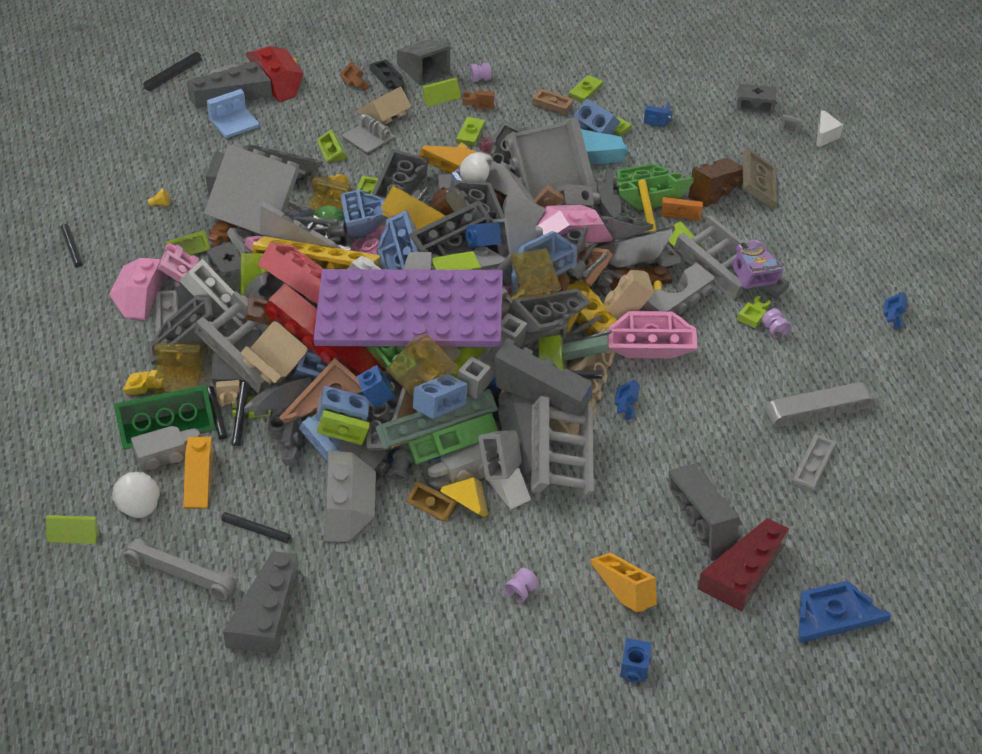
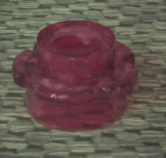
(486, 144)

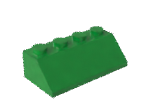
(179, 408)

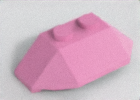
(569, 217)
(137, 288)
(652, 335)

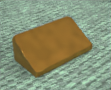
(432, 502)

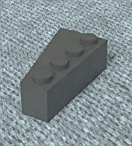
(402, 171)
(705, 509)

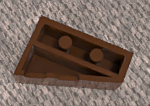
(715, 181)

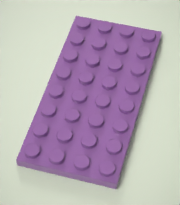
(396, 305)

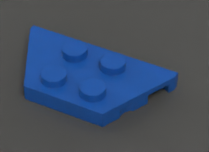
(836, 610)

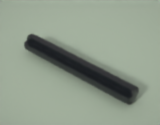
(172, 71)

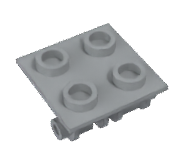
(369, 134)

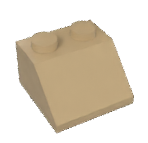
(387, 106)
(630, 293)

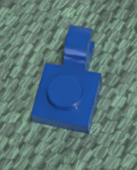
(894, 308)
(625, 397)

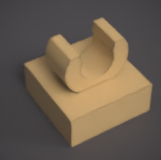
(227, 392)

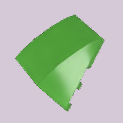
(658, 181)

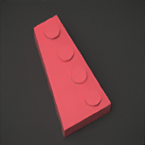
(293, 269)

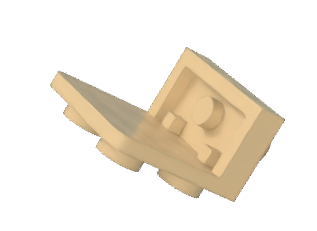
(275, 353)

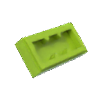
(585, 88)
(470, 131)
(192, 243)

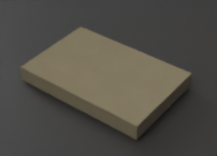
(759, 178)

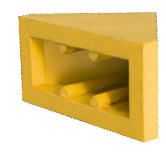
(469, 494)

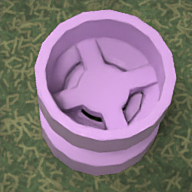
(480, 72)
(775, 322)
(523, 583)

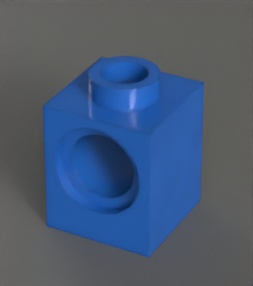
(483, 234)
(375, 386)
(638, 652)

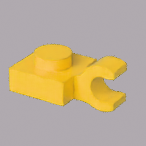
(140, 382)

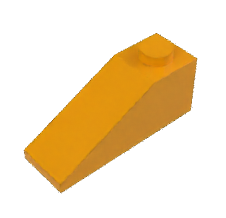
(445, 157)
(198, 472)
(627, 582)

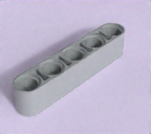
(819, 404)

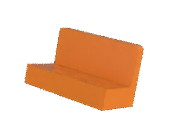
(681, 208)

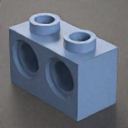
(597, 118)
(440, 396)
(342, 403)

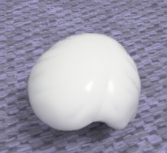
(476, 167)
(136, 494)

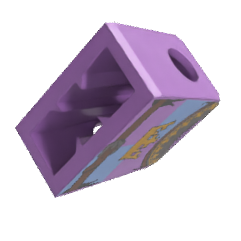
(756, 266)

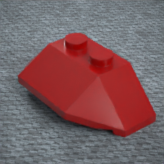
(280, 69)

